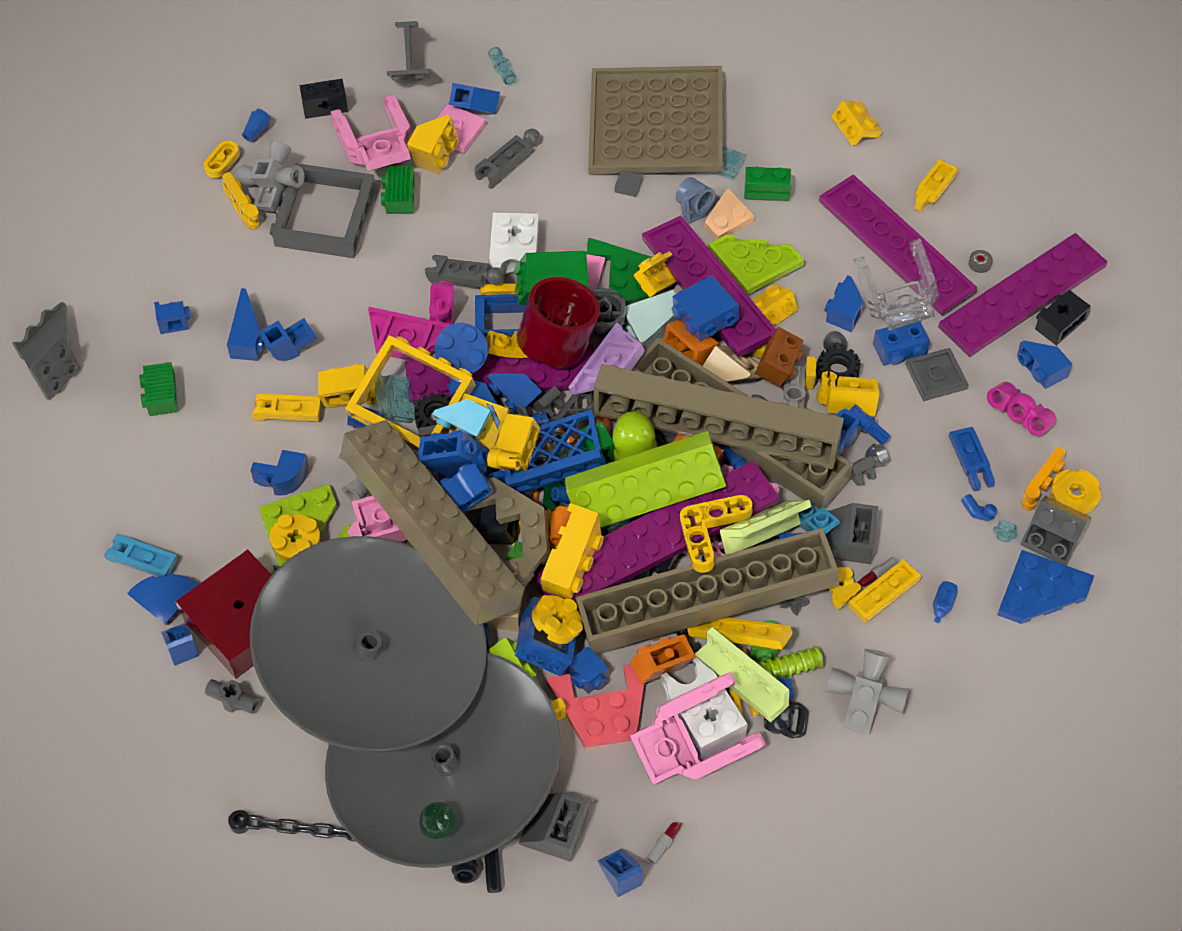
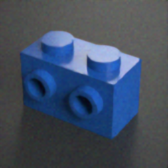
(901, 343)

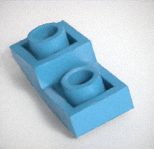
(816, 518)

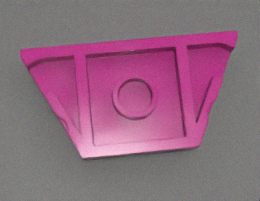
(416, 330)

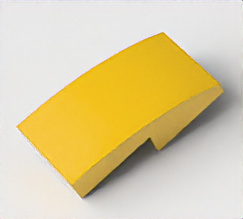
(504, 345)

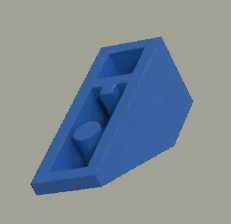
(244, 338)

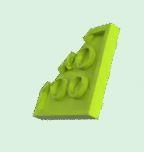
(754, 261)
(314, 503)

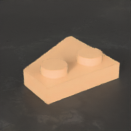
(728, 216)

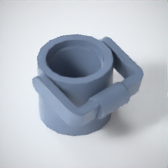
(694, 197)

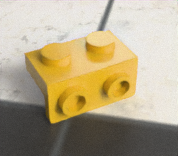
(855, 121)
(654, 274)
(776, 303)

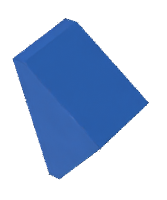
(180, 644)
(622, 872)

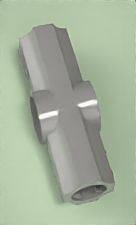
(795, 389)

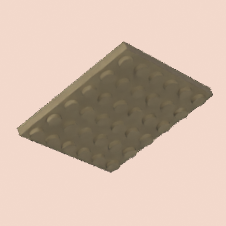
(656, 120)

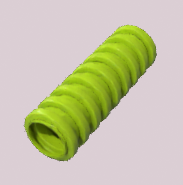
(794, 663)

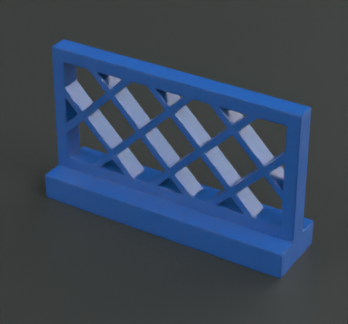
(557, 471)

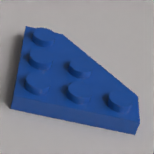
(1042, 588)

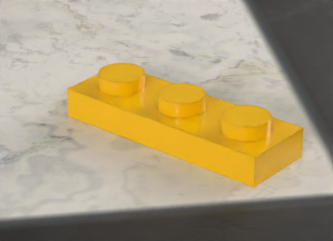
(884, 591)

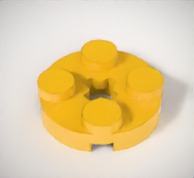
(1082, 480)
(291, 525)
(565, 610)

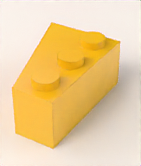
(573, 553)

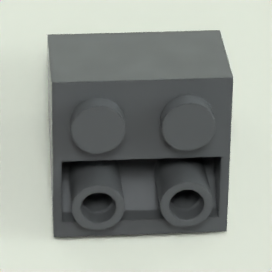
(1055, 530)
(855, 534)
(556, 826)

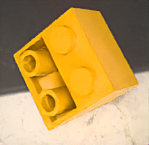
(433, 143)

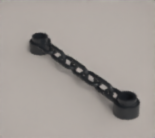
(245, 825)

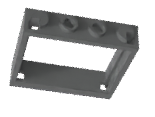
(319, 242)

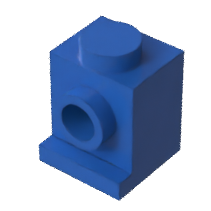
(172, 317)

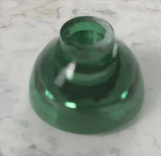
(437, 820)

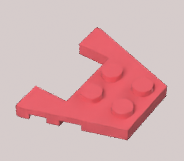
(604, 716)

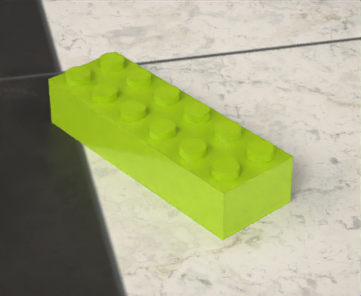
(648, 480)

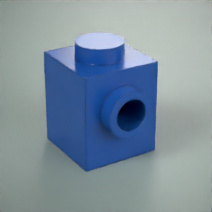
(588, 671)

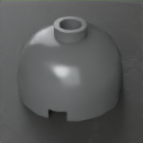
(611, 310)

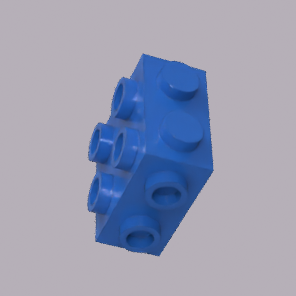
(705, 308)
(451, 451)

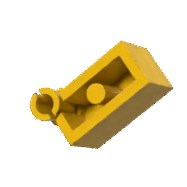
(339, 384)
(848, 393)
(514, 444)

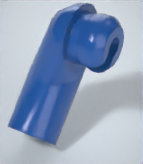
(979, 512)

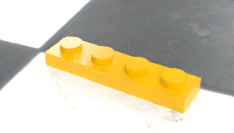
(746, 632)

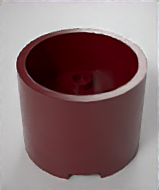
(558, 322)

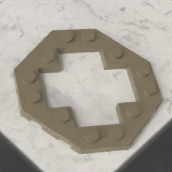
(534, 528)

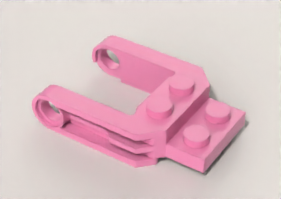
(380, 147)
(373, 521)
(667, 747)

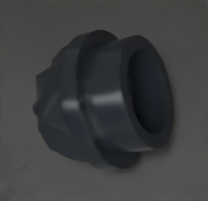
(465, 872)

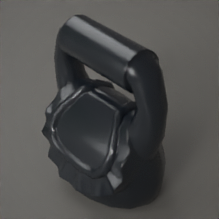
(782, 722)

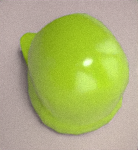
(633, 435)

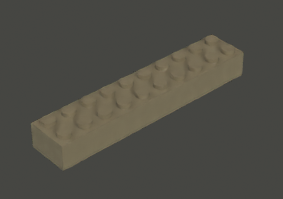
(727, 416)
(802, 479)
(432, 522)
(692, 598)

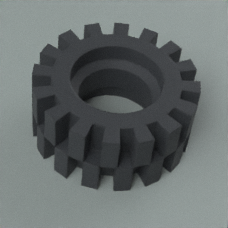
(838, 356)
(427, 406)

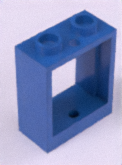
(496, 304)
(533, 650)

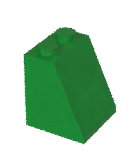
(542, 265)

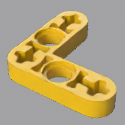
(704, 520)

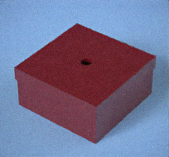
(222, 610)

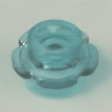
(1005, 531)

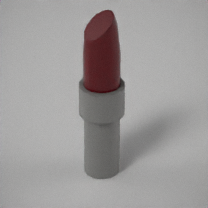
(877, 572)
(663, 842)

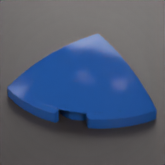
(160, 593)

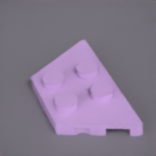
(616, 349)

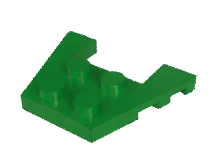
(622, 268)

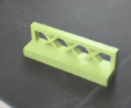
(762, 525)
(753, 682)

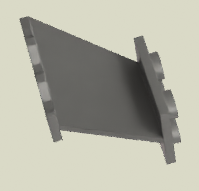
(401, 74)
(48, 351)

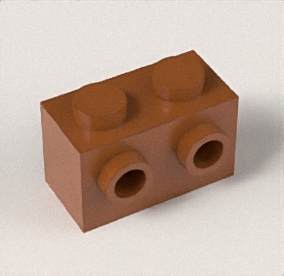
(779, 357)

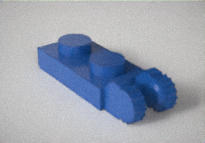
(971, 457)

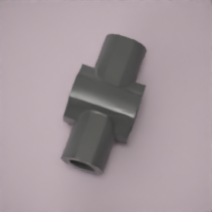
(223, 691)

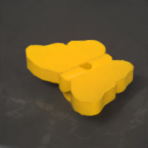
(842, 594)

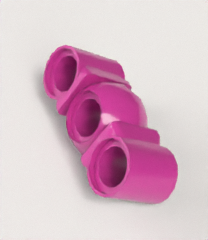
(1011, 403)

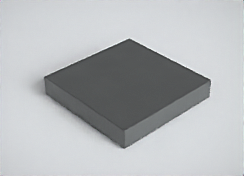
(936, 374)

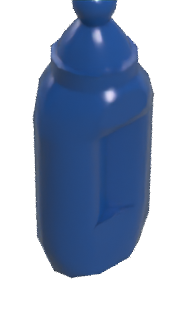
(944, 599)

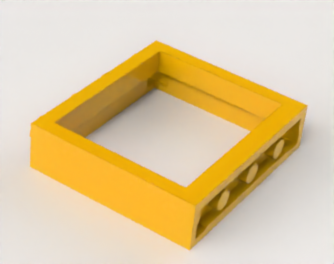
(420, 354)

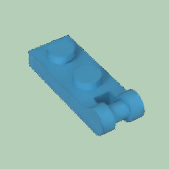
(141, 556)

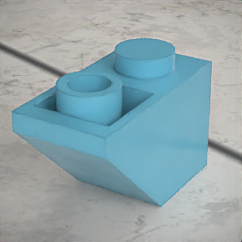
(465, 416)

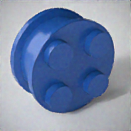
(462, 346)

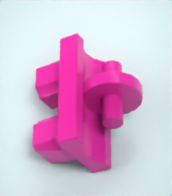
(442, 302)

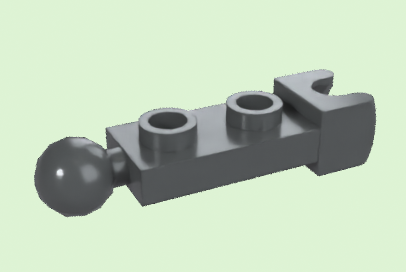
(507, 157)
(463, 272)

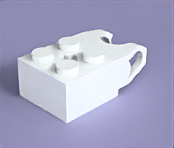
(511, 238)
(727, 722)

